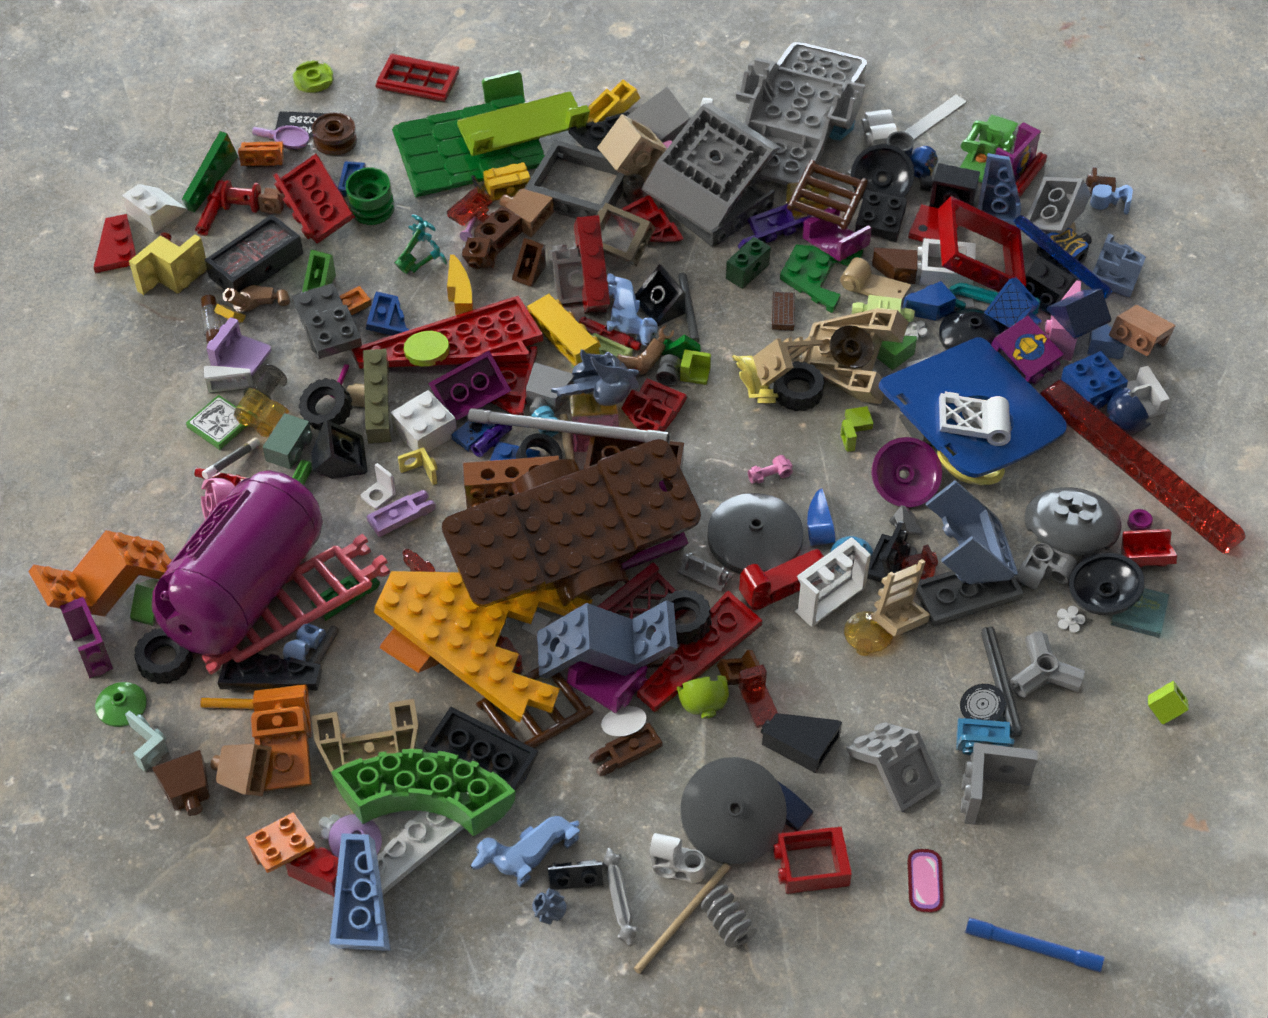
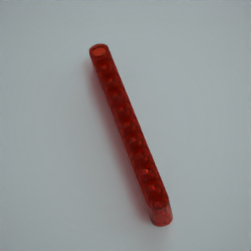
(1144, 468)

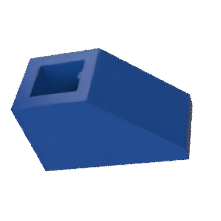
(931, 302)

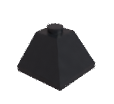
(338, 452)

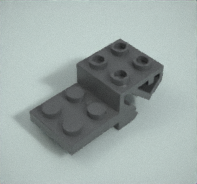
(326, 321)

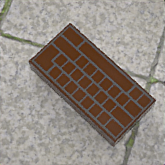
(783, 310)

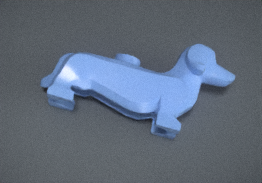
(625, 311)
(529, 851)

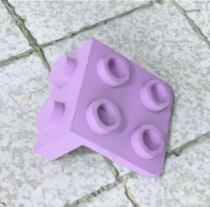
(235, 350)

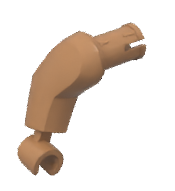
(254, 296)
(649, 357)

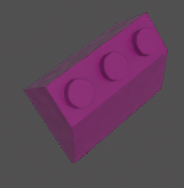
(470, 385)

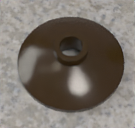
(857, 340)

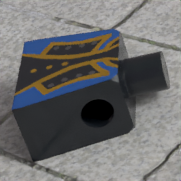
(1070, 241)

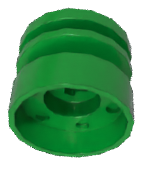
(370, 196)

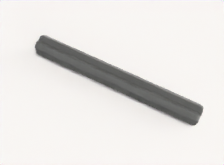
(1001, 679)

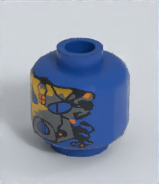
(924, 161)

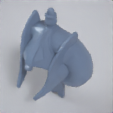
(603, 376)

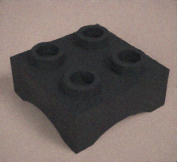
(881, 213)

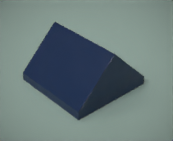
(1081, 312)

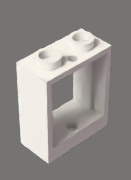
(932, 275)

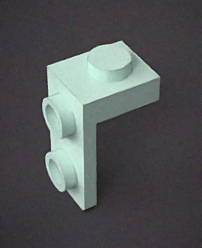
(155, 747)

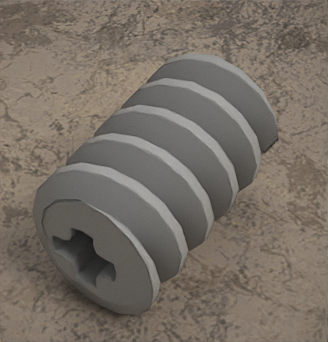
(726, 919)

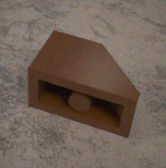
(896, 263)

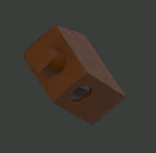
(184, 782)

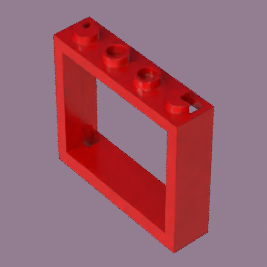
(986, 226)

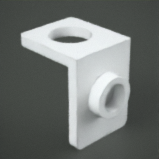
(384, 484)

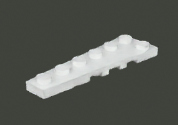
(413, 846)

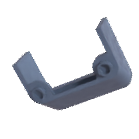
(982, 542)

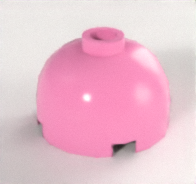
(216, 490)

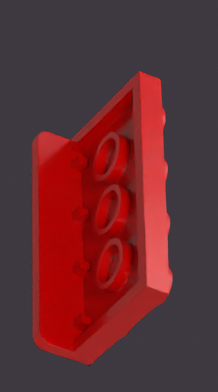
(314, 199)

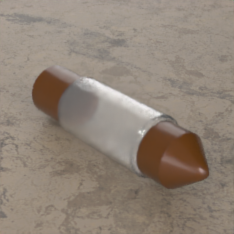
(210, 318)

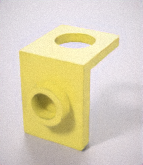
(422, 459)

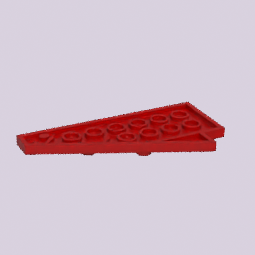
(499, 328)

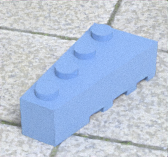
(358, 899)

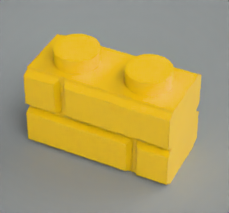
(506, 180)

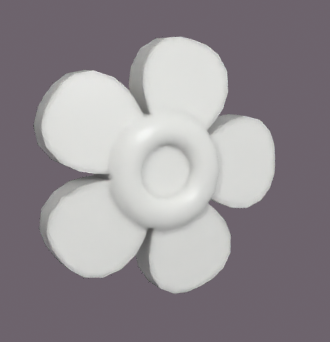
(916, 329)
(1070, 619)
(327, 823)

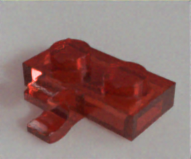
(470, 206)

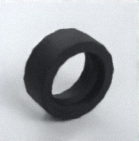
(542, 441)

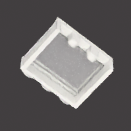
(832, 581)

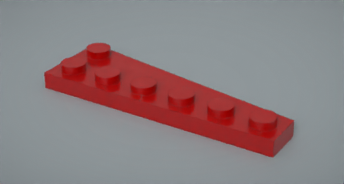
(730, 626)

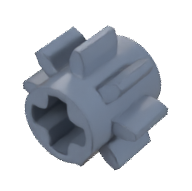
(549, 906)

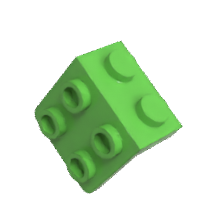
(503, 86)

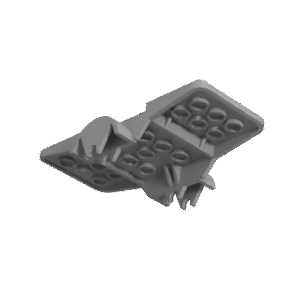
(800, 104)

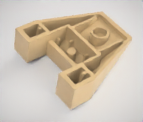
(859, 382)
(341, 751)

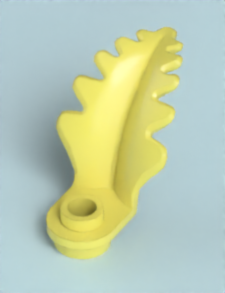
(752, 381)

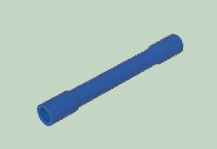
(1078, 957)

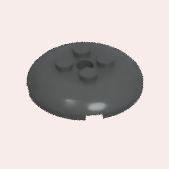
(1073, 520)

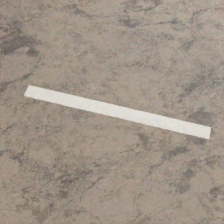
(934, 117)

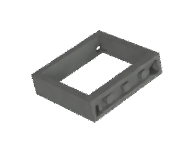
(570, 205)

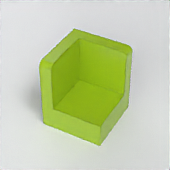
(695, 367)
(1168, 702)

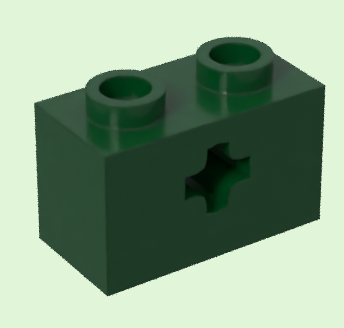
(748, 262)

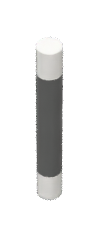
(231, 458)

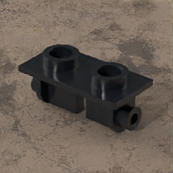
(575, 876)

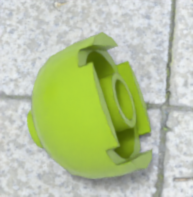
(704, 696)

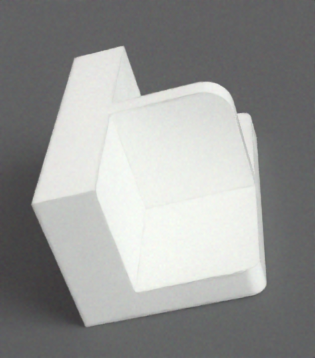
(1149, 392)

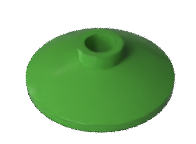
(113, 711)

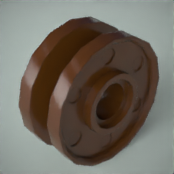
(334, 133)

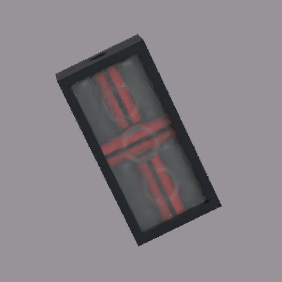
(254, 255)

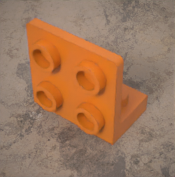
(280, 843)

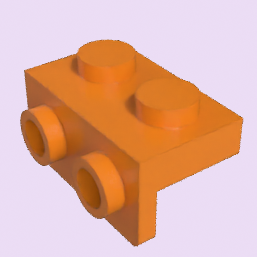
(261, 153)

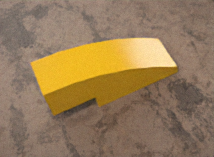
(613, 102)
(459, 286)

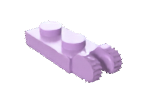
(400, 512)

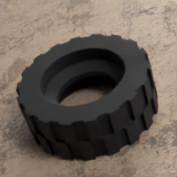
(315, 392)
(803, 400)
(691, 601)
(161, 673)

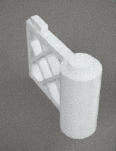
(993, 420)

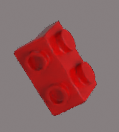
(1149, 547)

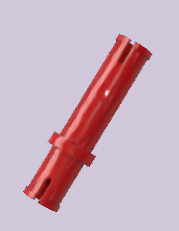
(211, 209)

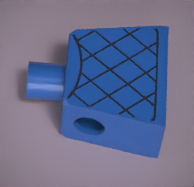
(1013, 304)

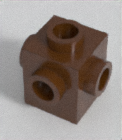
(480, 252)

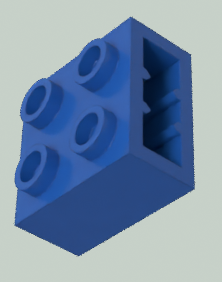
(1094, 379)

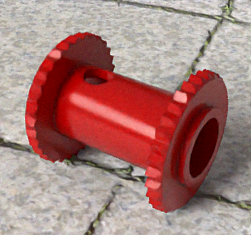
(239, 196)

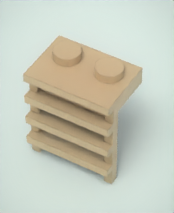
(778, 357)
(896, 606)

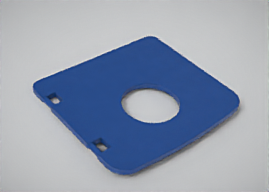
(978, 373)

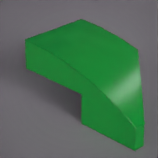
(678, 346)

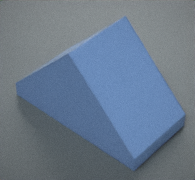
(1101, 341)

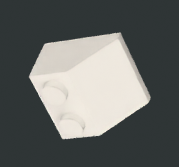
(152, 207)

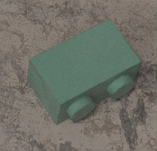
(287, 441)

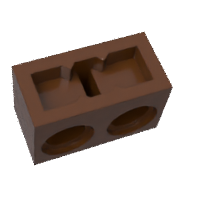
(501, 227)

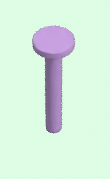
(467, 233)

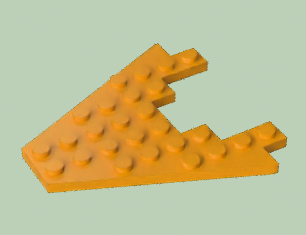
(463, 637)

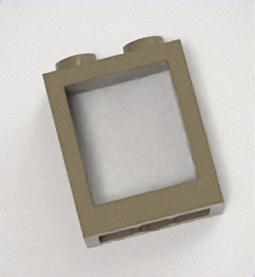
(624, 234)

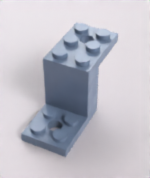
(606, 639)

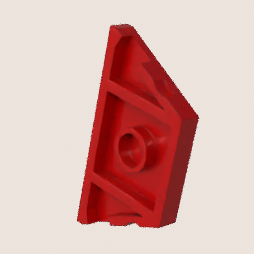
(517, 378)

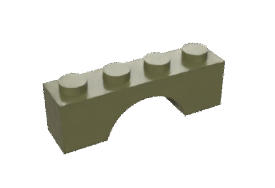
(376, 396)

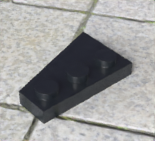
(594, 133)

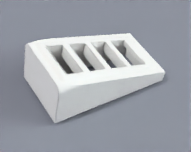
(221, 378)

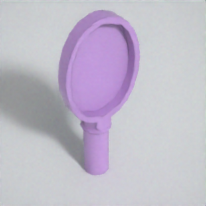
(292, 136)

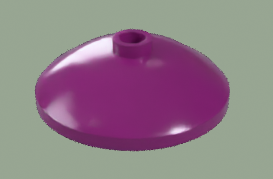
(919, 463)

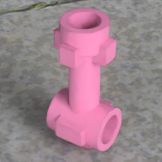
(780, 465)

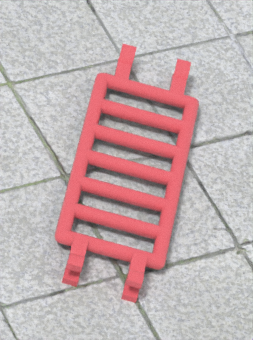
(344, 555)

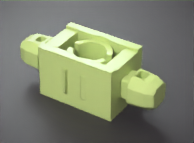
(883, 303)

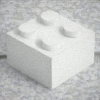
(423, 422)

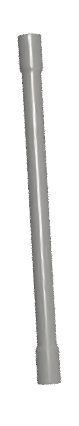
(489, 417)

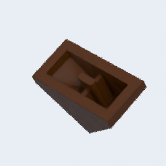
(530, 262)

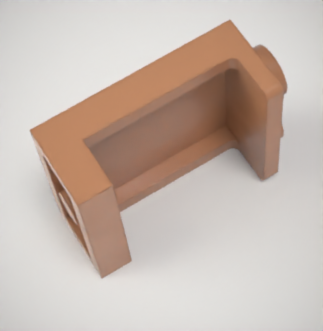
(1141, 329)

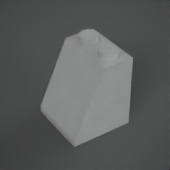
(662, 115)

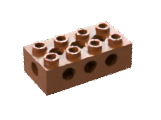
(499, 472)

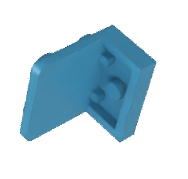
(981, 731)

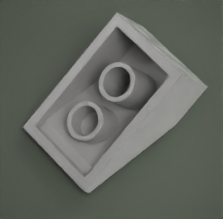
(1058, 203)

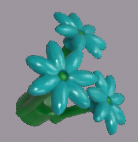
(406, 260)

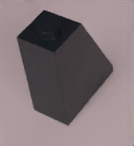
(801, 738)

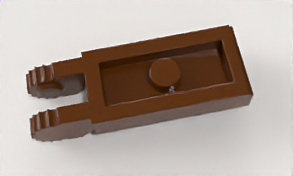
(626, 749)

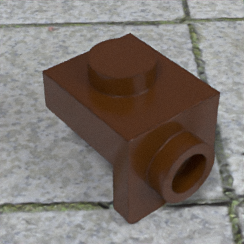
(732, 667)

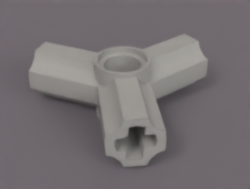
(1042, 657)

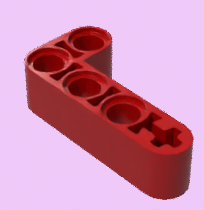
(770, 586)

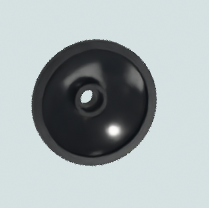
(886, 162)
(968, 324)
(1106, 574)

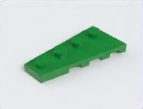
(213, 168)

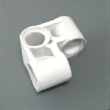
(672, 859)

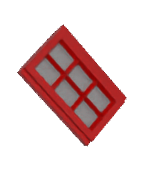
(417, 77)

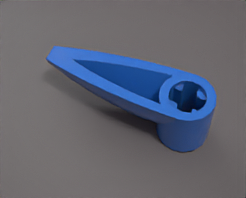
(819, 521)

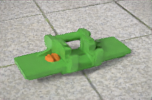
(992, 134)

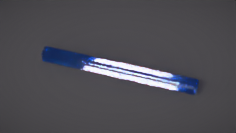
(1061, 255)

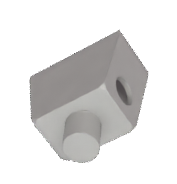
(540, 384)

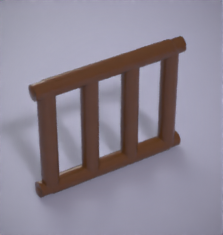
(806, 179)
(561, 723)

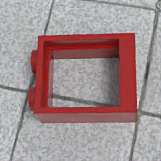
(811, 839)

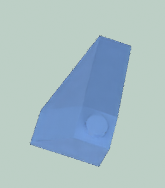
(999, 190)

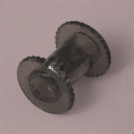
(270, 379)

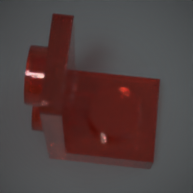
(755, 694)

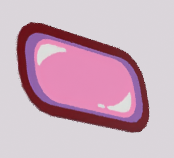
(925, 880)

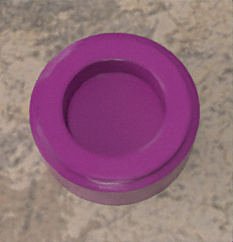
(1139, 520)

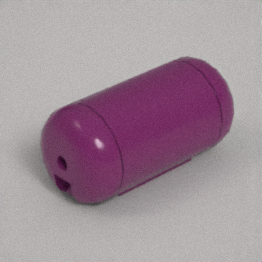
(236, 563)

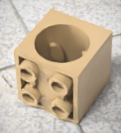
(632, 147)

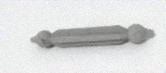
(619, 897)

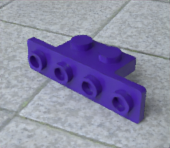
(773, 223)

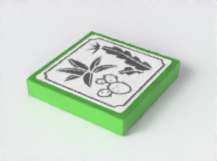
(216, 422)

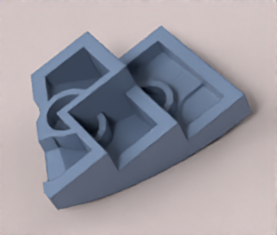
(1119, 266)

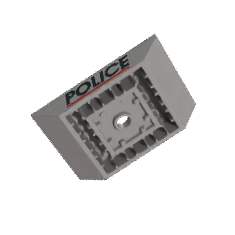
(706, 188)

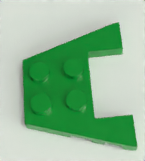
(808, 270)

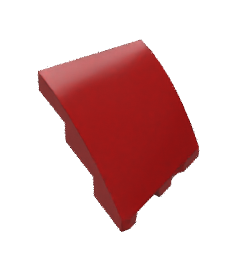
(648, 210)
(653, 406)

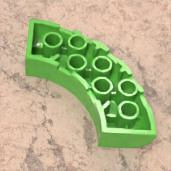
(424, 783)

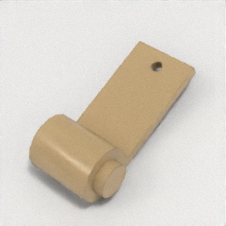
(860, 280)

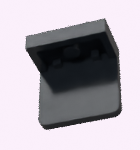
(889, 553)

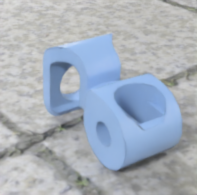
(1103, 196)
(307, 637)

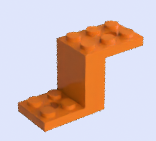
(103, 572)

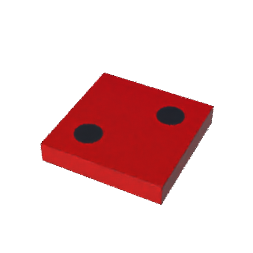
(925, 224)

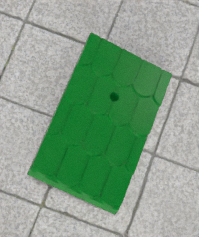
(439, 156)

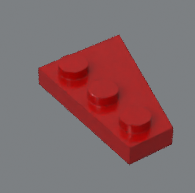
(115, 245)

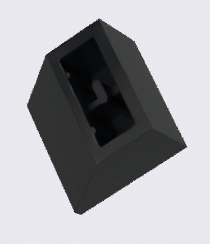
(1048, 282)

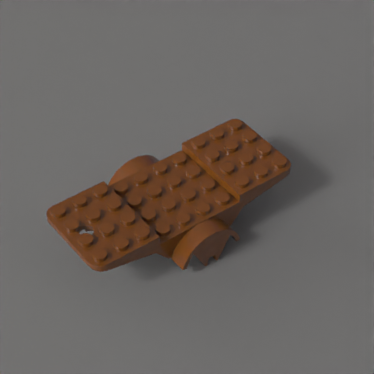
(570, 526)

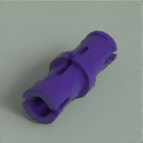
(489, 439)

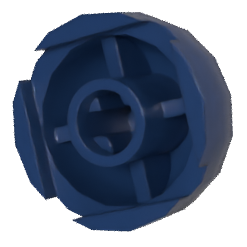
(1127, 412)

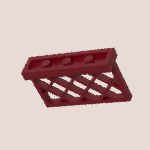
(635, 589)

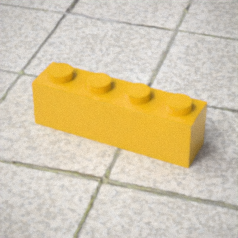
(562, 329)

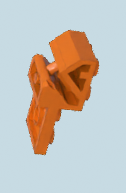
(284, 723)

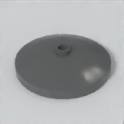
(754, 531)
(729, 835)

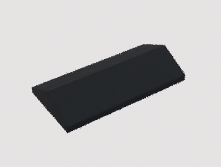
(483, 744)

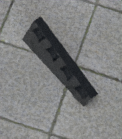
(268, 672)

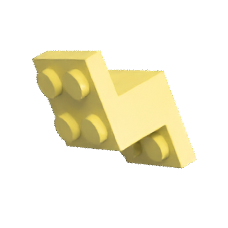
(168, 264)

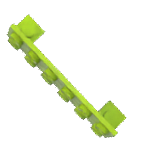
(522, 123)

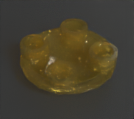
(866, 634)

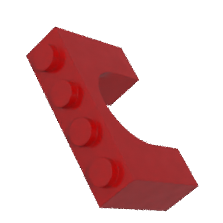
(595, 285)

